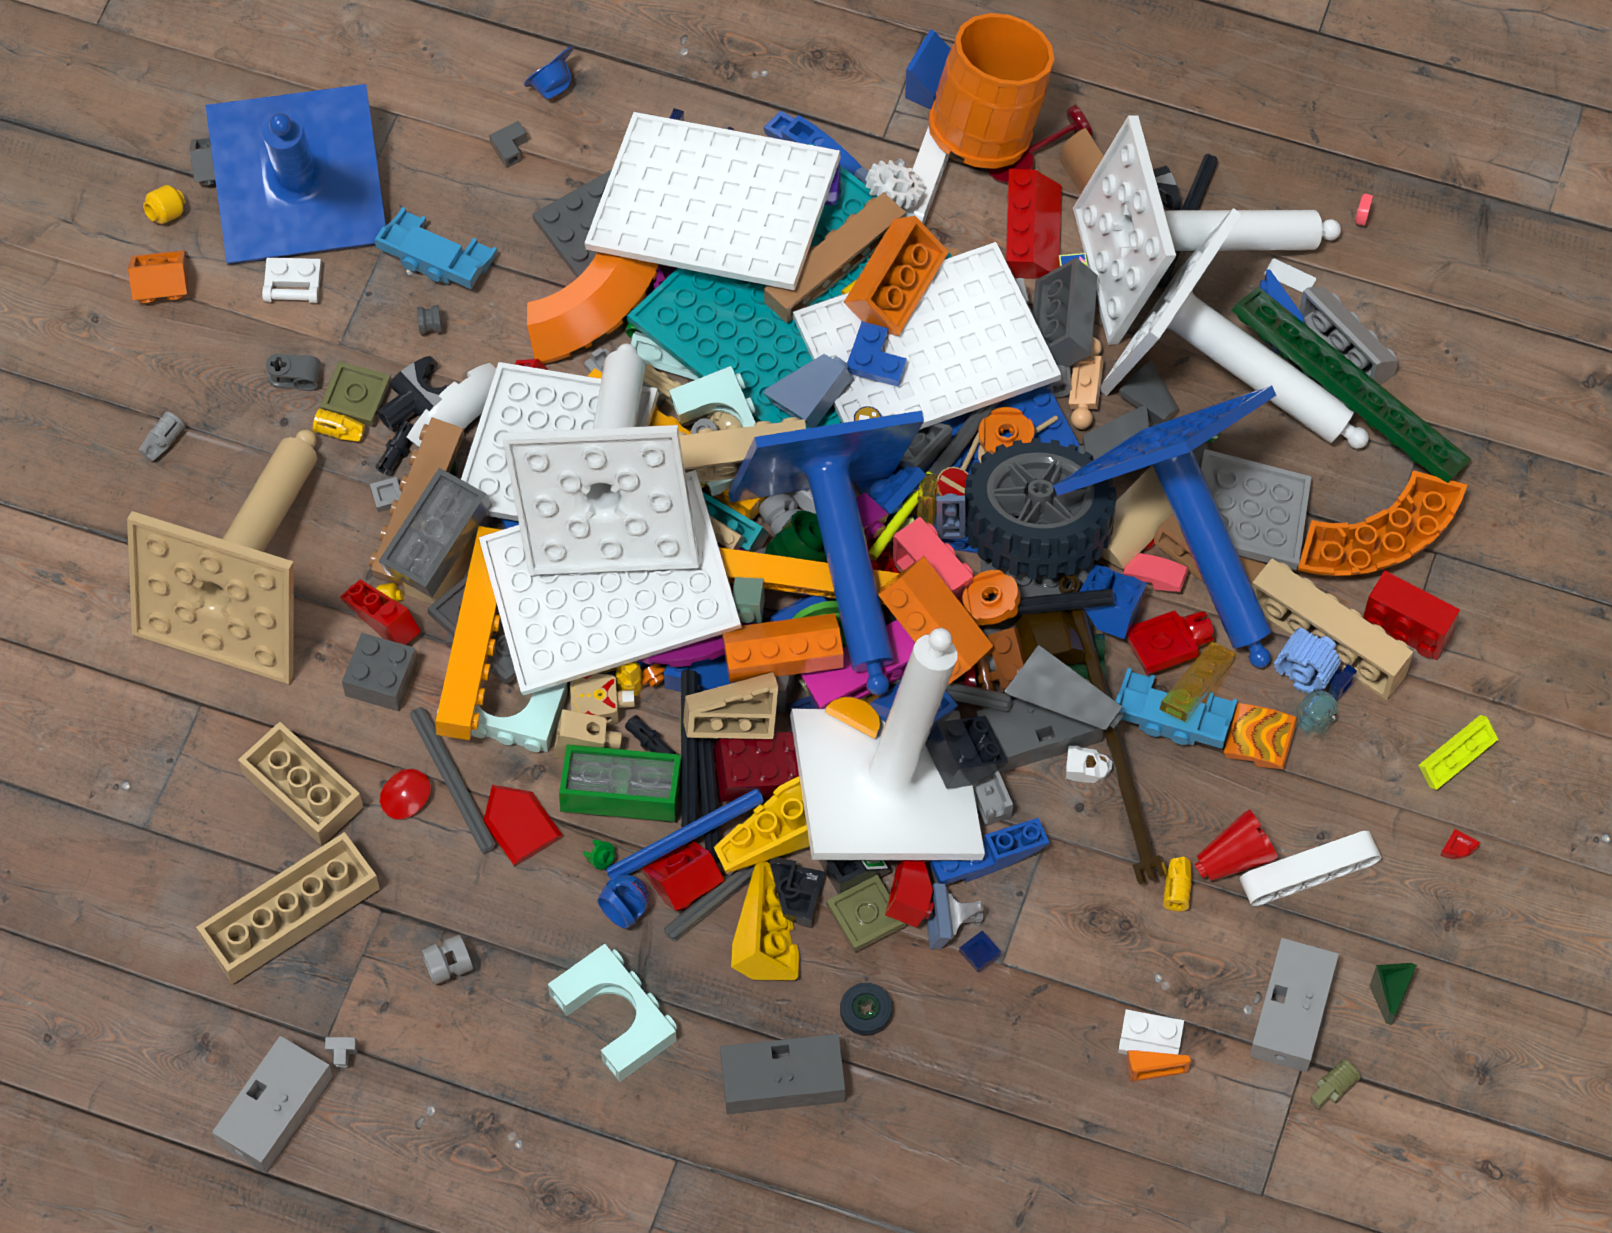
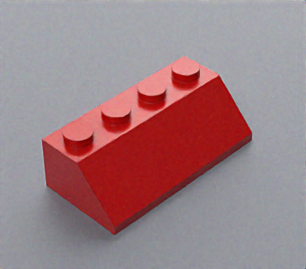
(1032, 224)

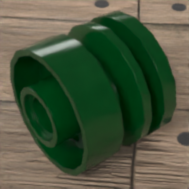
(799, 539)

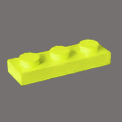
(1458, 752)

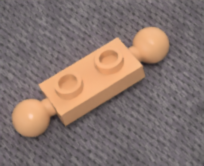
(1086, 387)

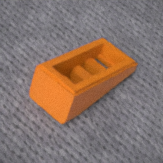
(1150, 1065)

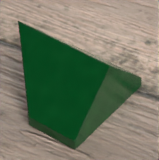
(1389, 987)

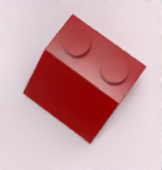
(683, 875)

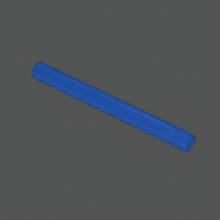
(686, 834)

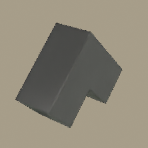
(506, 142)

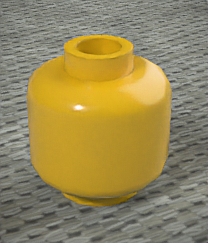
(164, 204)

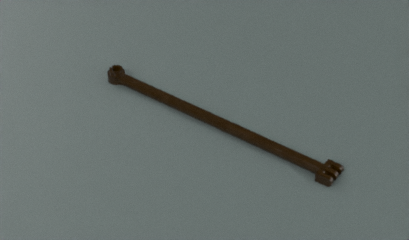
(1147, 859)

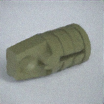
(1335, 1083)

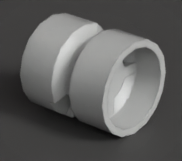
(777, 511)
(437, 963)

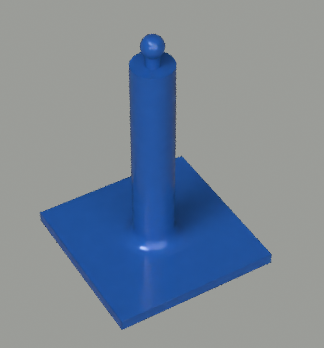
(296, 173)
(1171, 453)
(828, 464)

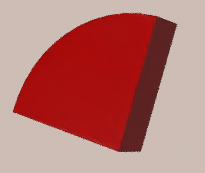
(1459, 846)

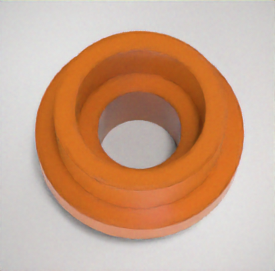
(653, 675)

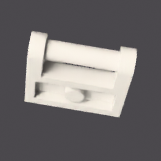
(292, 273)

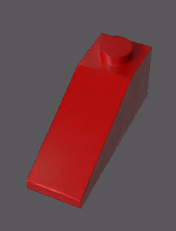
(910, 893)

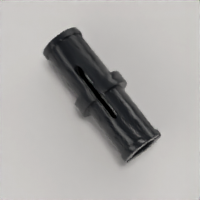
(395, 449)
(639, 728)

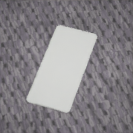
(1291, 276)

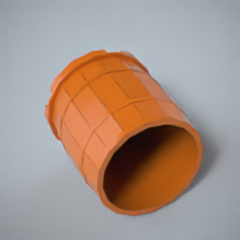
(991, 90)

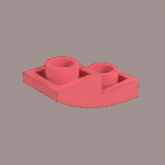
(1161, 572)

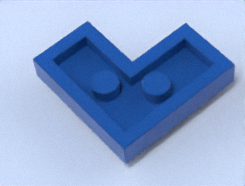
(869, 360)

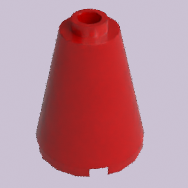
(1236, 849)

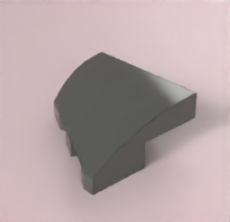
(1149, 390)

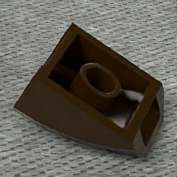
(1053, 632)

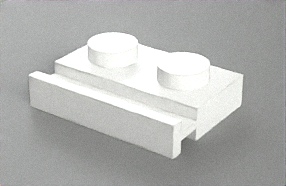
(1150, 1033)

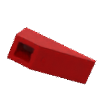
(389, 620)

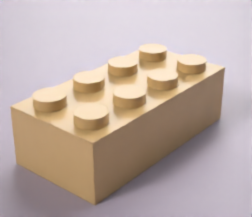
(300, 783)

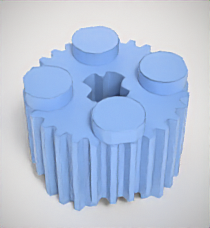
(1308, 660)

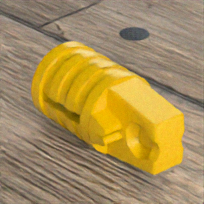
(337, 426)
(629, 677)
(1178, 885)

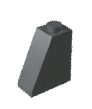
(1114, 432)

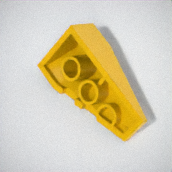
(770, 832)
(763, 937)

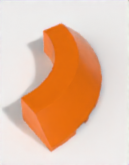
(587, 306)
(1389, 535)

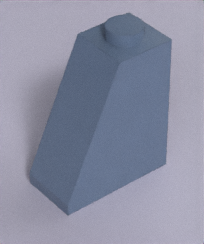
(810, 389)

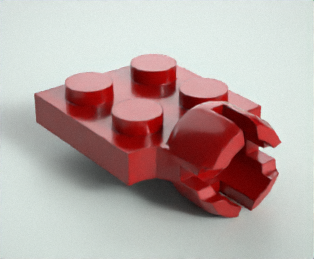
(1169, 639)

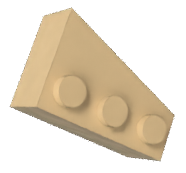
(733, 710)

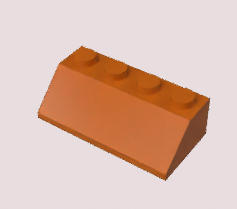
(896, 275)
(925, 603)
(783, 647)

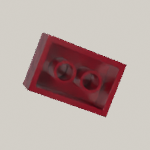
(754, 765)

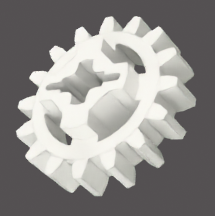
(895, 182)

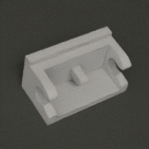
(992, 799)

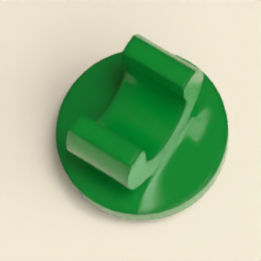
(601, 855)

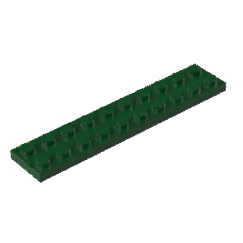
(1351, 385)

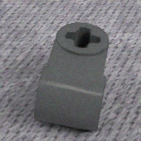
(295, 372)

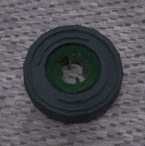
(861, 995)

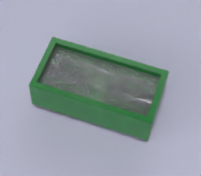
(620, 783)

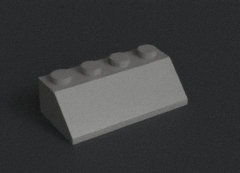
(1343, 331)

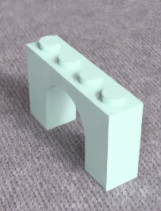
(714, 393)
(532, 726)
(604, 974)

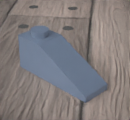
(950, 516)

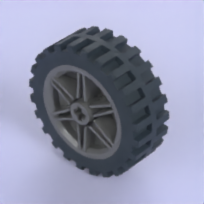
(1050, 530)

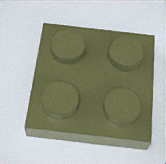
(356, 392)
(862, 913)

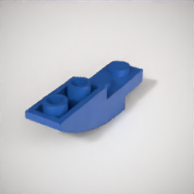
(804, 132)
(1001, 850)

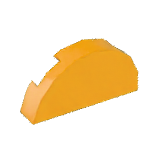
(855, 714)

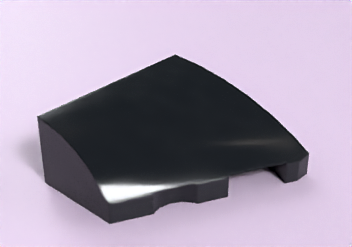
(797, 890)

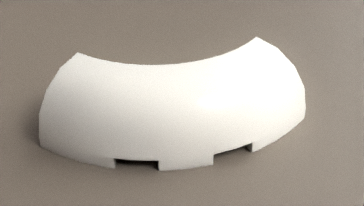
(459, 402)

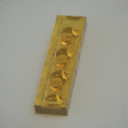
(1198, 681)

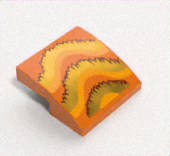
(1260, 736)

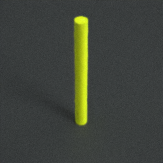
(894, 524)

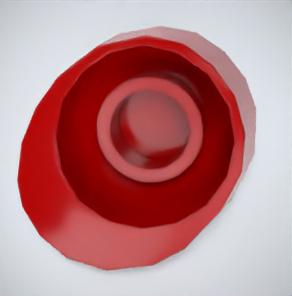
(405, 794)

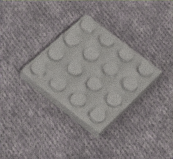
(1259, 506)

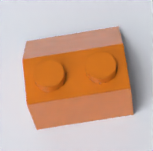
(158, 276)

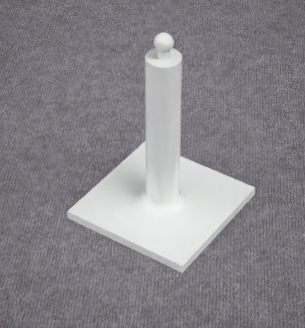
(1134, 240)
(1234, 349)
(604, 492)
(885, 792)

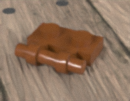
(1008, 659)

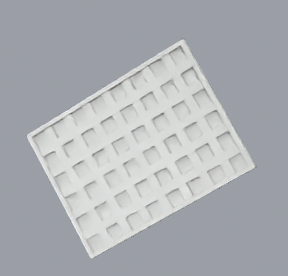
(713, 200)
(962, 344)

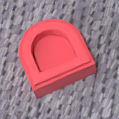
(1364, 209)

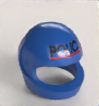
(624, 900)

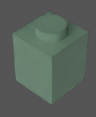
(749, 599)

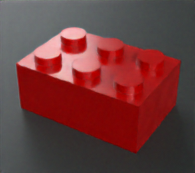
(1411, 615)

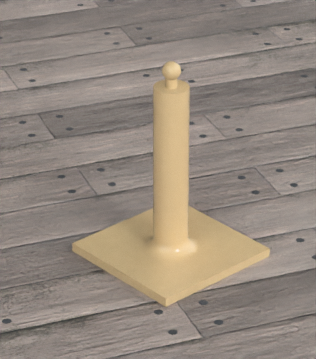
(224, 593)

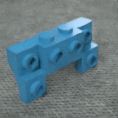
(431, 253)
(1142, 707)

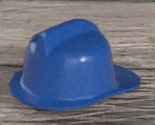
(553, 77)

